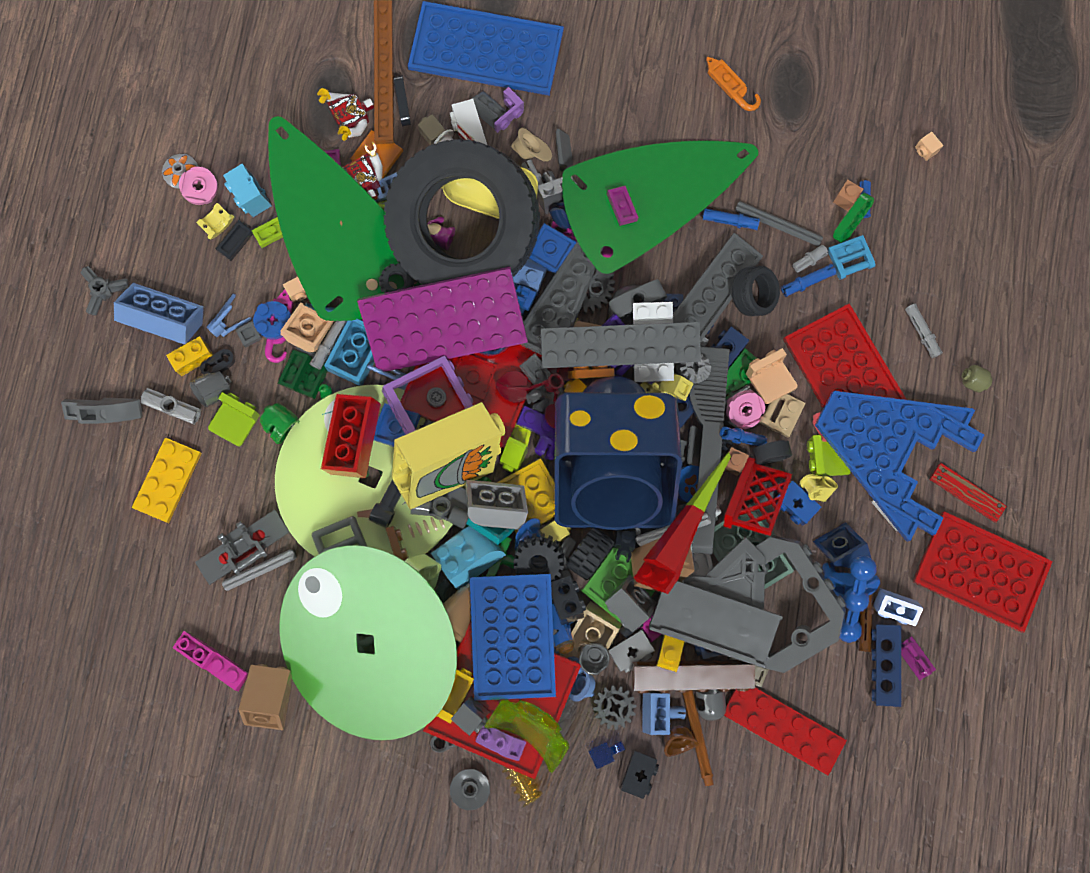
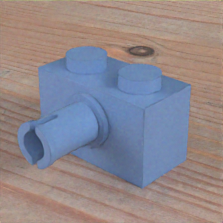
(658, 713)

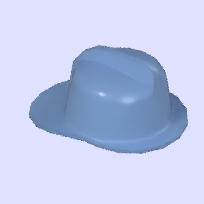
(583, 685)

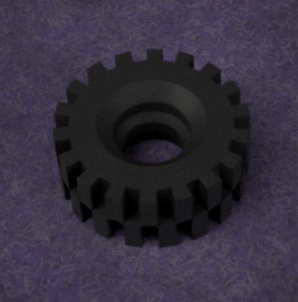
(543, 547)

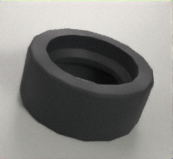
(772, 452)

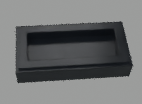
(234, 240)

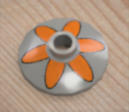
(169, 171)

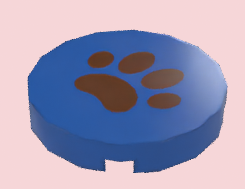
(688, 482)

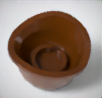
(679, 741)

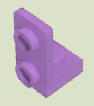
(516, 110)
(501, 743)

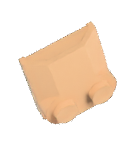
(305, 328)

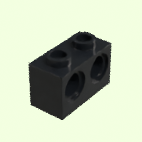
(562, 601)

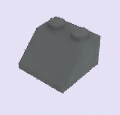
(630, 604)

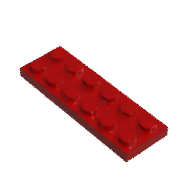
(785, 728)

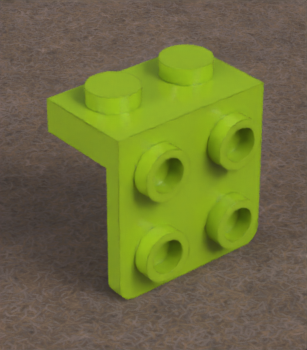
(233, 419)
(824, 459)

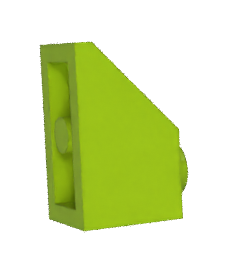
(513, 455)

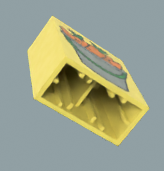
(446, 454)

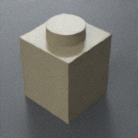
(430, 129)

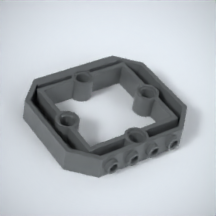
(832, 605)

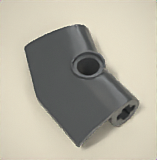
(453, 502)

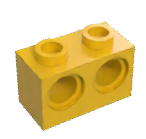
(189, 356)

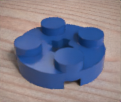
(264, 313)

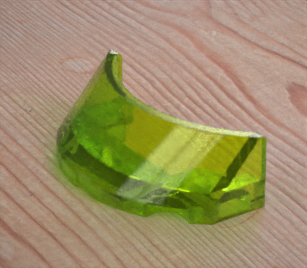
(533, 726)

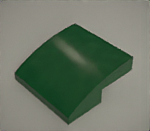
(302, 376)

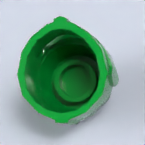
(278, 422)

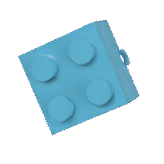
(246, 191)

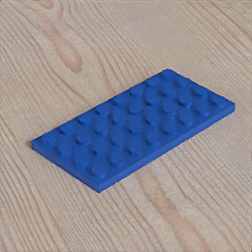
(486, 48)

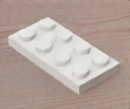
(653, 314)

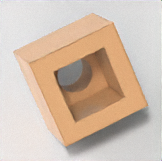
(928, 146)
(295, 290)

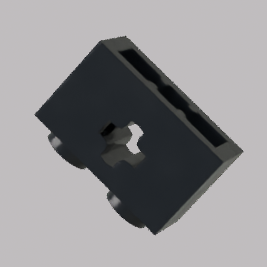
(630, 782)

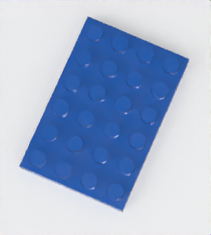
(512, 637)

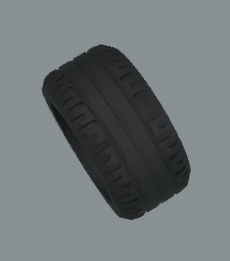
(768, 291)

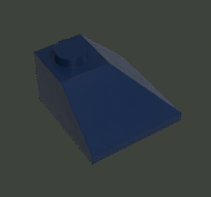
(842, 545)

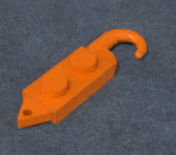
(730, 83)

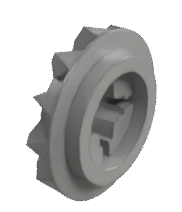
(702, 373)

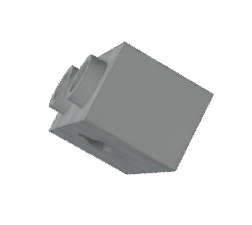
(619, 652)

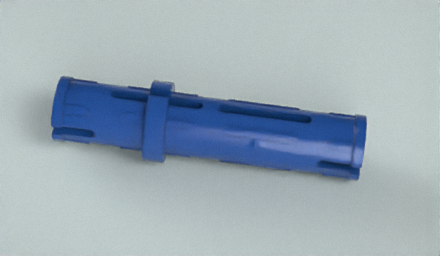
(731, 219)
(801, 284)
(739, 436)

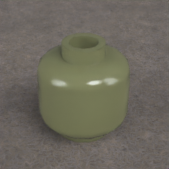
(976, 378)

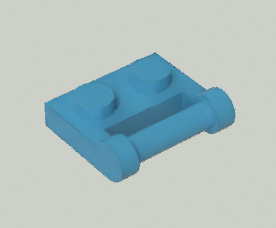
(849, 251)

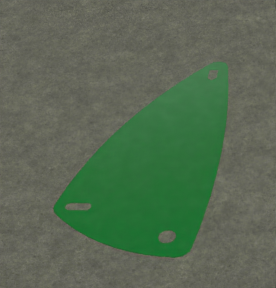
(665, 185)
(310, 203)

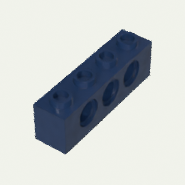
(893, 634)

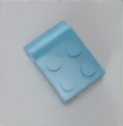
(467, 556)

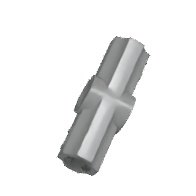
(160, 402)

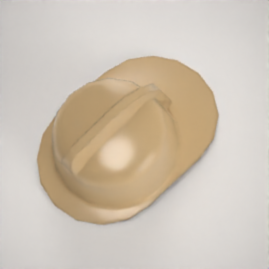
(531, 146)

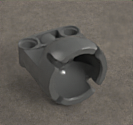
(622, 300)

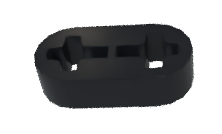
(215, 359)

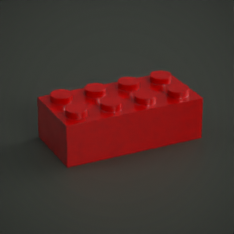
(351, 435)

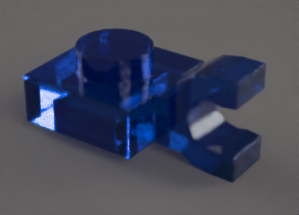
(603, 754)

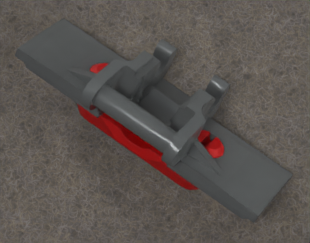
(241, 544)

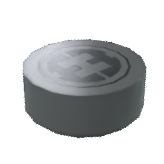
(436, 397)

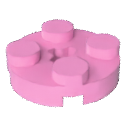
(193, 176)
(738, 402)

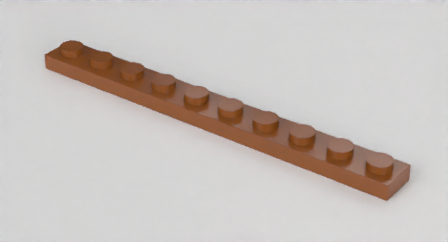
(383, 72)

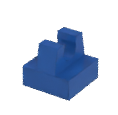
(525, 297)

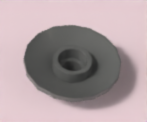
(462, 797)

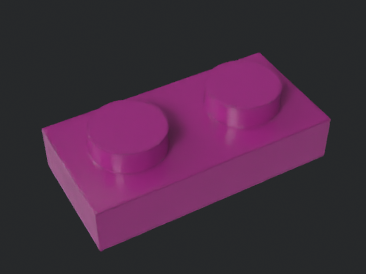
(622, 205)

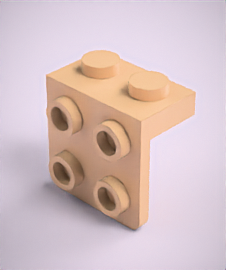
(771, 376)

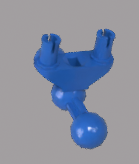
(855, 591)

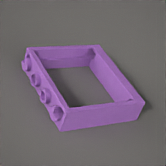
(395, 404)

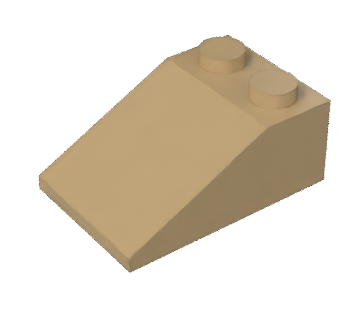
(595, 627)

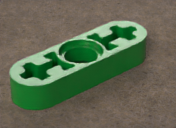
(853, 217)

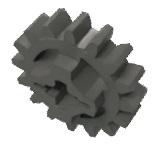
(622, 703)

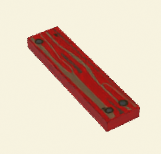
(967, 492)

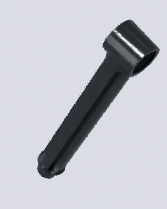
(384, 511)

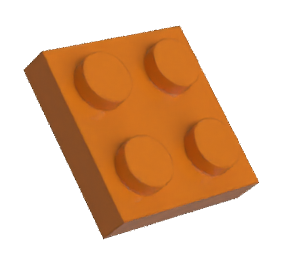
(584, 372)

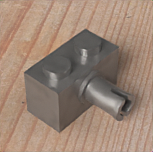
(550, 192)

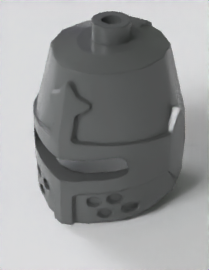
(209, 387)

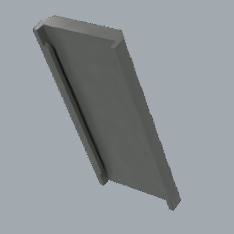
(715, 623)

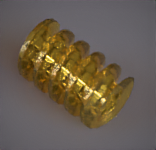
(523, 786)

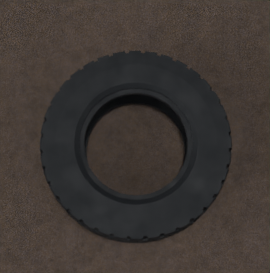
(420, 181)

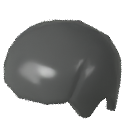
(594, 658)

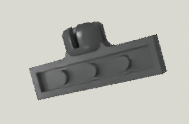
(536, 374)

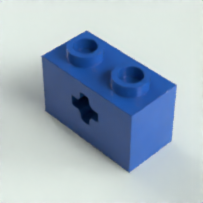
(806, 507)

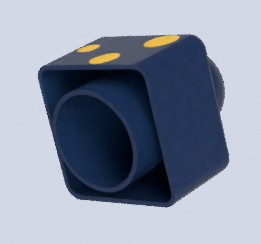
(616, 456)

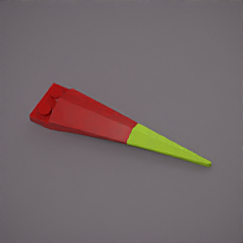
(666, 558)

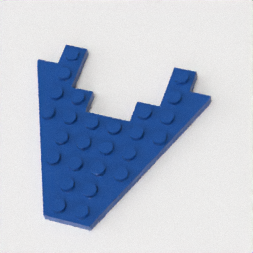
(876, 440)

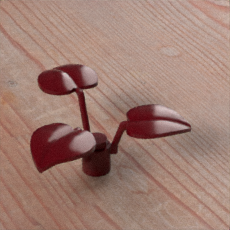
(513, 388)

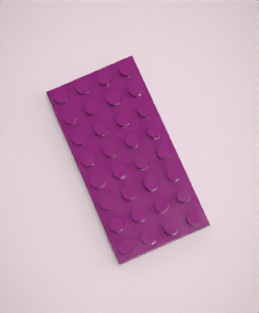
(443, 319)

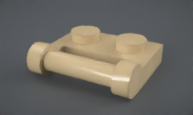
(787, 416)

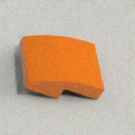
(387, 152)

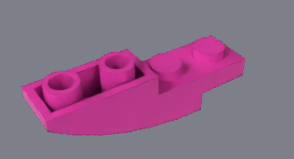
(211, 660)

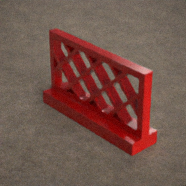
(741, 495)

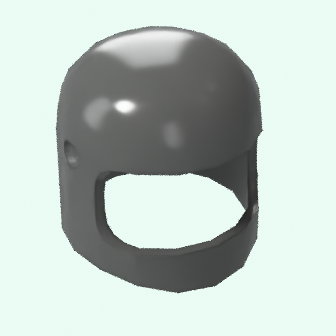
(714, 704)

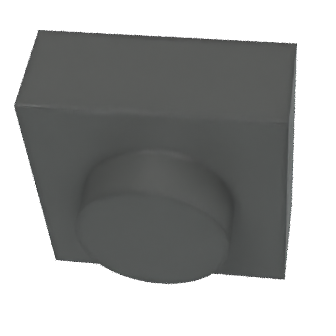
(248, 334)

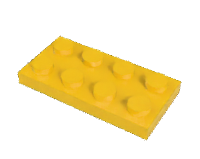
(166, 480)

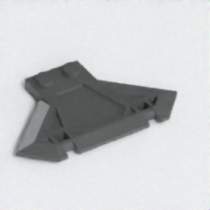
(731, 578)

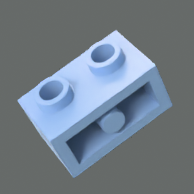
(897, 607)

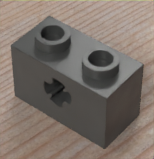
(471, 716)

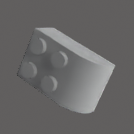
(496, 504)

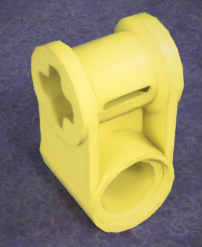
(818, 487)

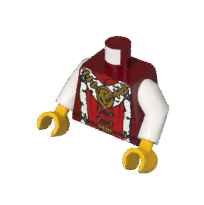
(347, 112)
(367, 171)

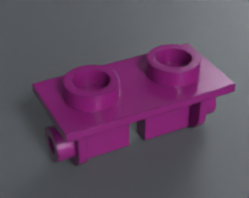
(916, 659)

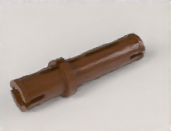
(866, 645)

